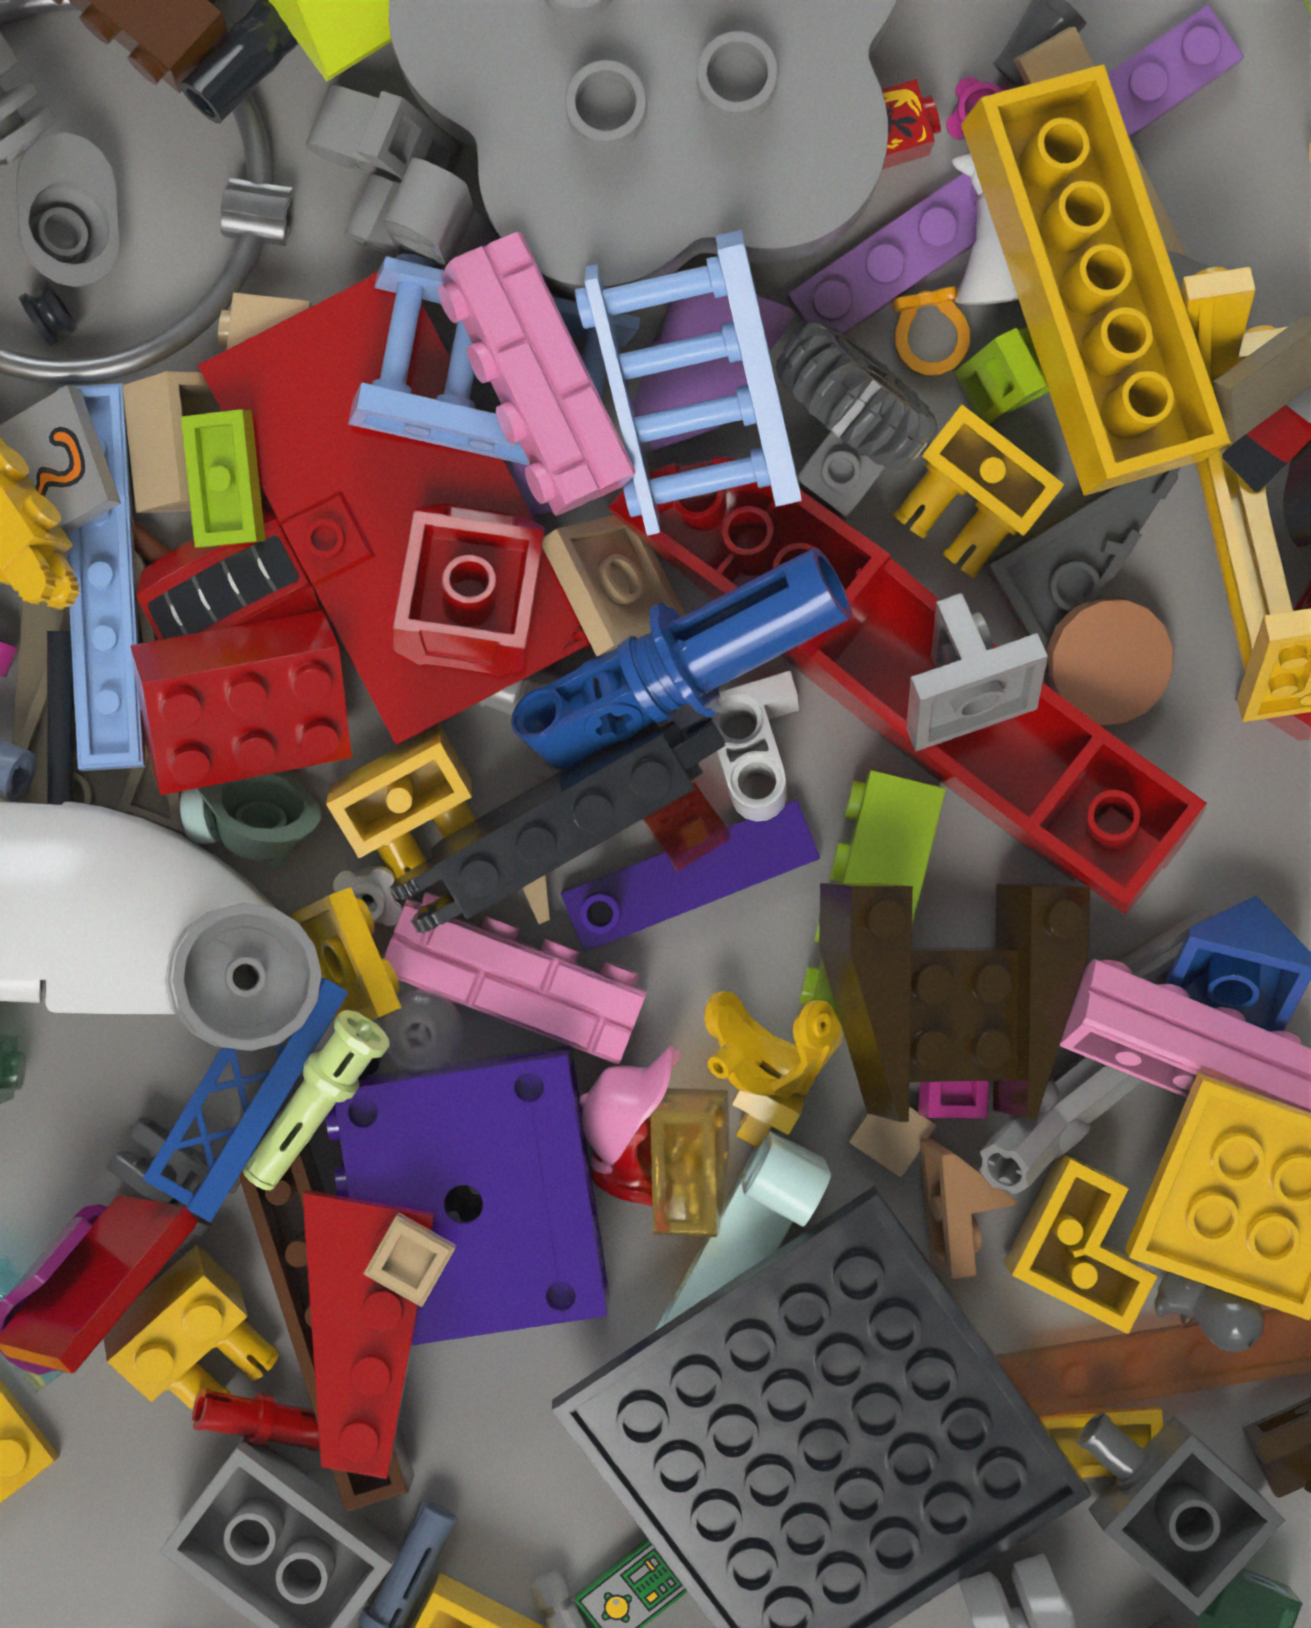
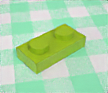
(223, 478)

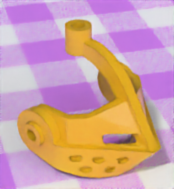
(748, 1045)

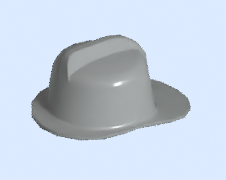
(67, 210)

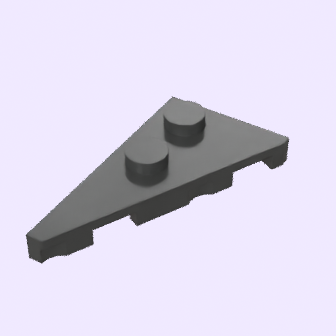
(1075, 554)

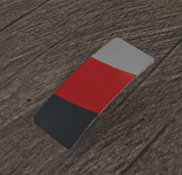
(1272, 443)

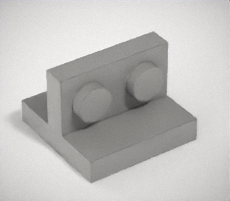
(970, 679)

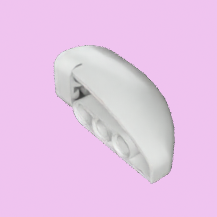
(99, 906)

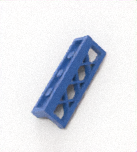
(256, 1114)

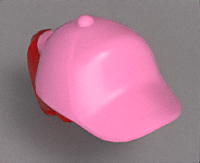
(619, 1126)

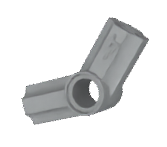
(1069, 1105)

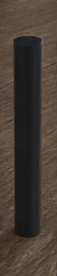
(59, 718)

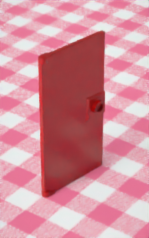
(354, 491)

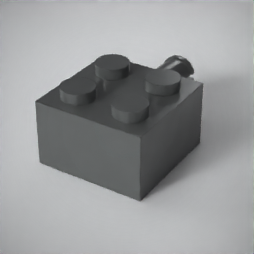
(1178, 1508)

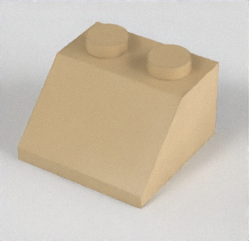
(156, 437)

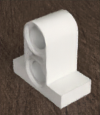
(757, 752)

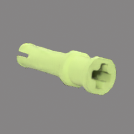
(328, 1079)

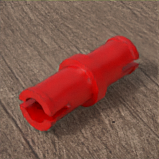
(255, 1419)

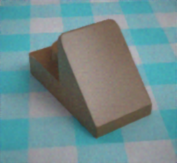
(951, 1196)

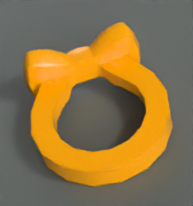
(908, 307)

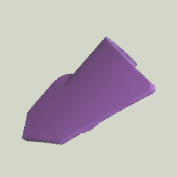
(706, 379)

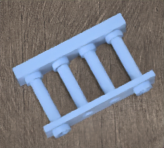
(738, 340)
(451, 417)

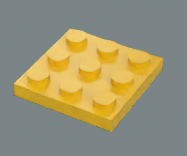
(1233, 1198)

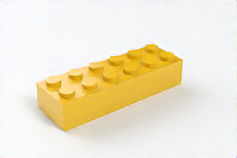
(1094, 279)

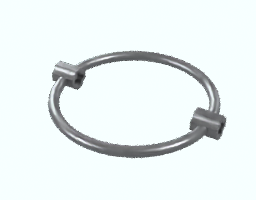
(250, 212)

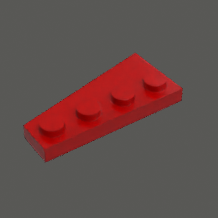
(357, 1331)

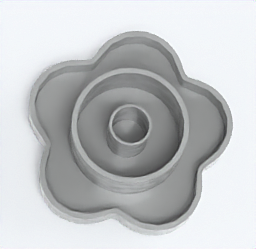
(656, 123)

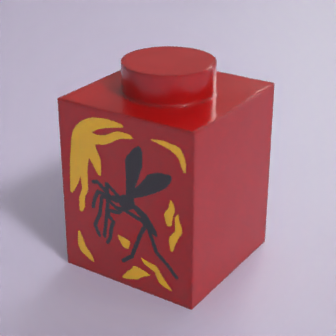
(910, 123)

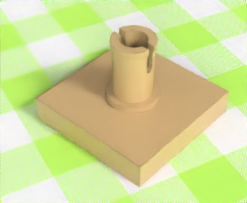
(609, 579)

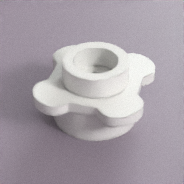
(377, 883)

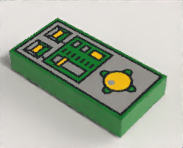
(631, 1590)

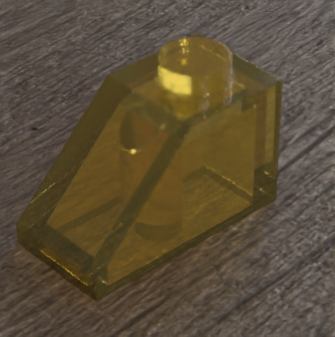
(689, 1161)

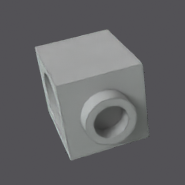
(838, 476)

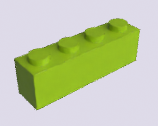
(887, 846)

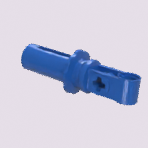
(681, 661)

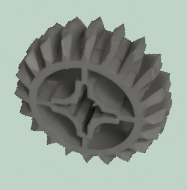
(856, 396)

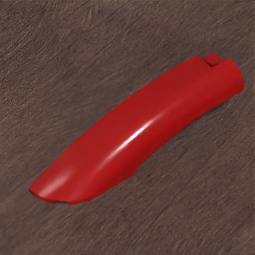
(1039, 776)

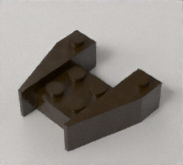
(953, 1008)

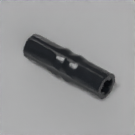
(239, 62)

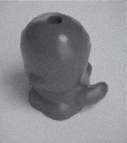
(1224, 1318)

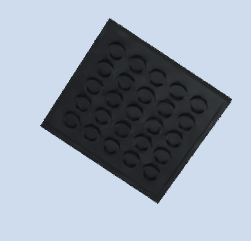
(822, 1436)

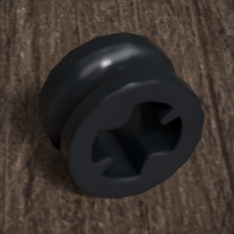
(48, 312)

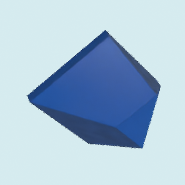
(1245, 964)

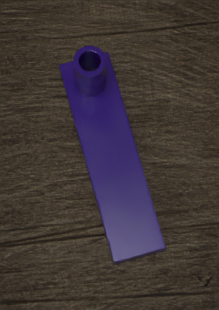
(656, 892)

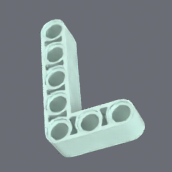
(773, 1190)

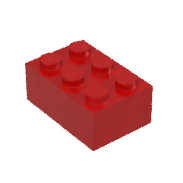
(242, 701)

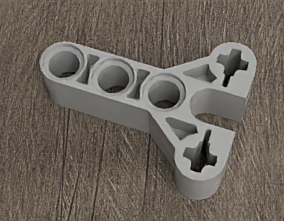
(420, 216)

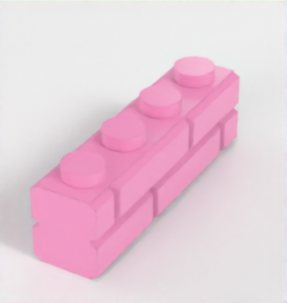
(535, 373)
(518, 981)
(1171, 1038)

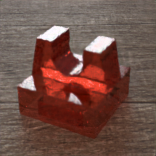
(687, 828)

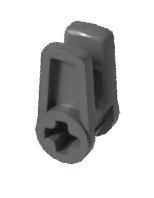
(187, 1163)

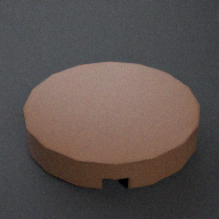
(1110, 659)

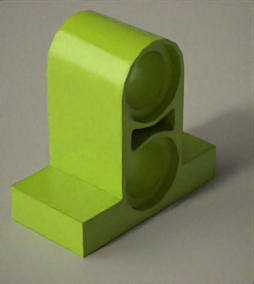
(1003, 376)

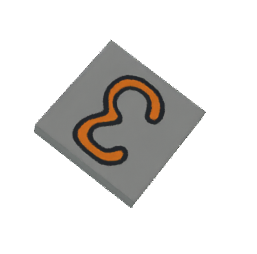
(64, 456)

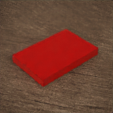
(96, 1283)

